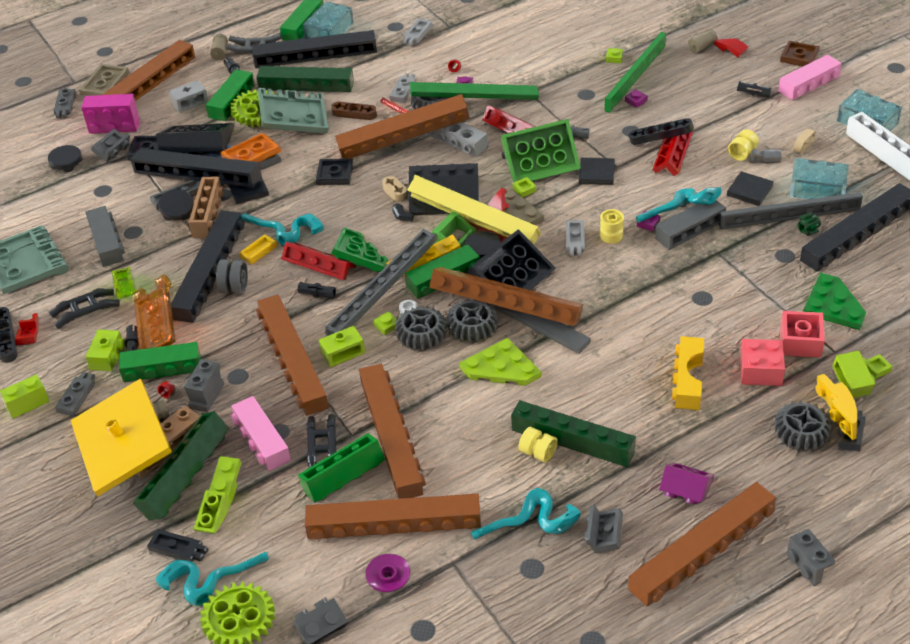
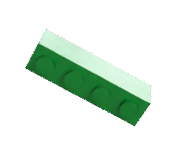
(293, 26)
(220, 103)
(459, 260)
(159, 361)
(341, 467)

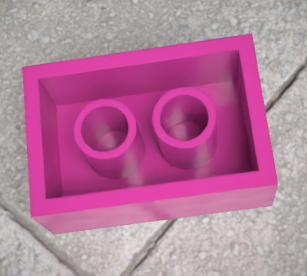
(110, 112)

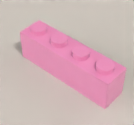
(809, 77)
(260, 433)

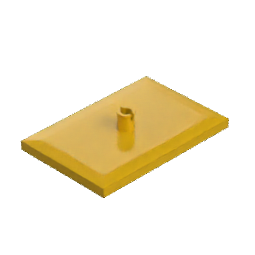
(120, 437)

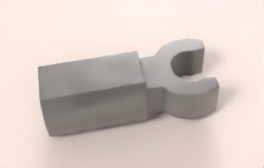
(771, 155)

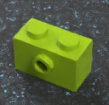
(342, 346)
(105, 350)
(853, 372)
(24, 396)

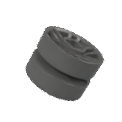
(232, 276)

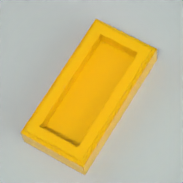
(258, 249)

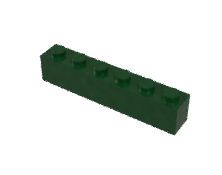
(305, 78)
(576, 433)
(181, 466)

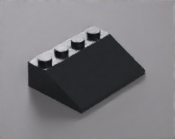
(195, 138)
(456, 177)
(514, 263)

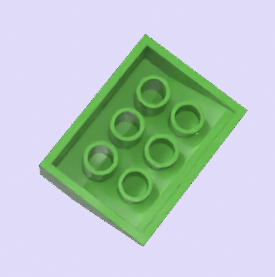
(541, 151)

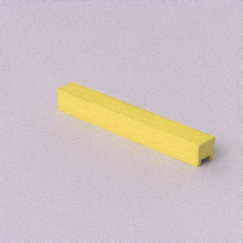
(470, 209)

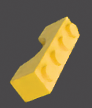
(688, 388)

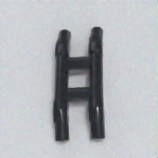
(76, 312)
(330, 432)

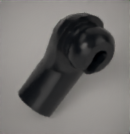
(400, 214)

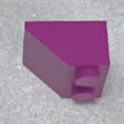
(686, 482)

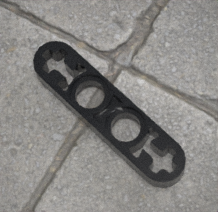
(661, 131)
(7, 334)

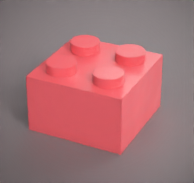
(802, 333)
(762, 362)

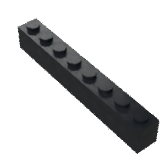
(314, 49)
(195, 167)
(856, 228)
(202, 273)

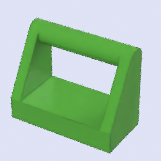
(450, 225)

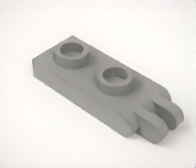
(417, 31)
(401, 89)
(575, 237)

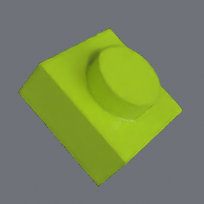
(614, 55)
(524, 187)
(385, 323)
(878, 366)

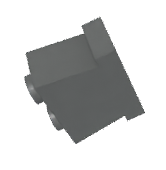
(204, 385)

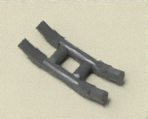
(248, 41)

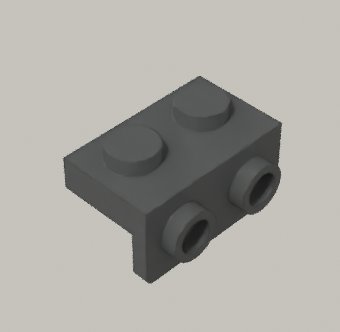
(111, 145)
(604, 529)
(809, 556)
(319, 621)

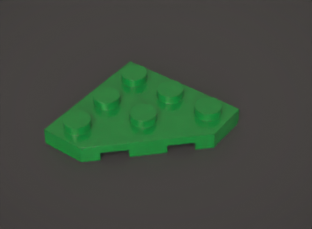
(353, 248)
(835, 302)

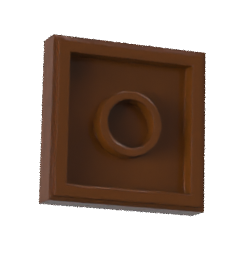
(799, 53)

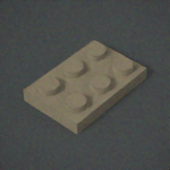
(103, 79)
(521, 208)

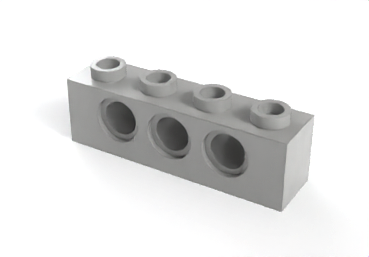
(462, 137)

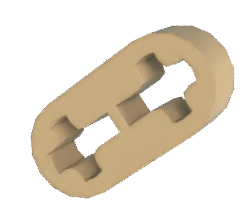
(804, 141)
(394, 188)

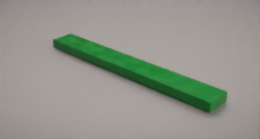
(635, 72)
(488, 91)

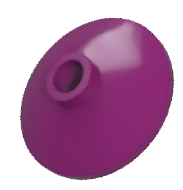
(384, 566)

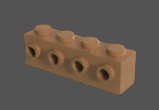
(206, 206)
(175, 429)

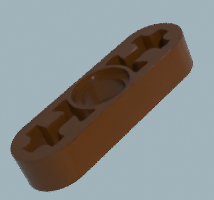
(345, 109)

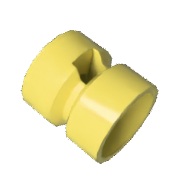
(742, 145)
(611, 226)
(540, 445)

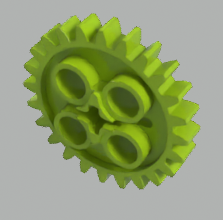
(245, 110)
(237, 615)

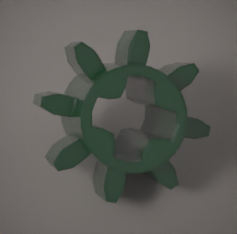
(809, 224)

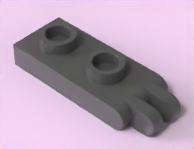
(64, 102)
(76, 394)

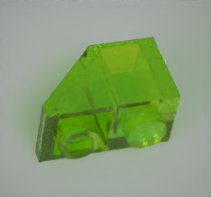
(123, 282)

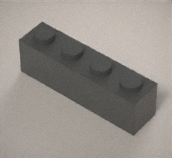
(688, 224)
(104, 235)

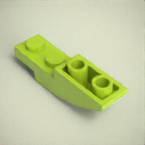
(219, 497)

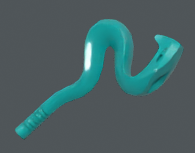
(682, 198)
(307, 220)
(533, 498)
(200, 596)

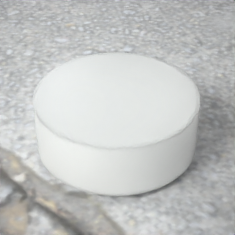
(406, 305)

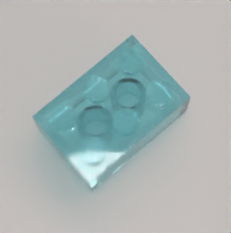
(328, 20)
(880, 110)
(818, 179)

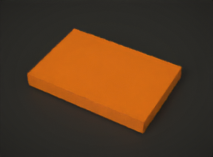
(254, 149)

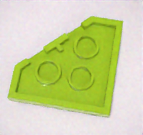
(501, 364)

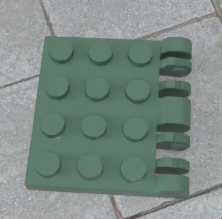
(292, 112)
(28, 259)

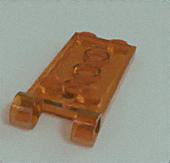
(154, 315)

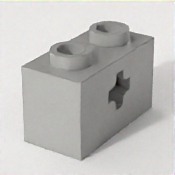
(188, 96)

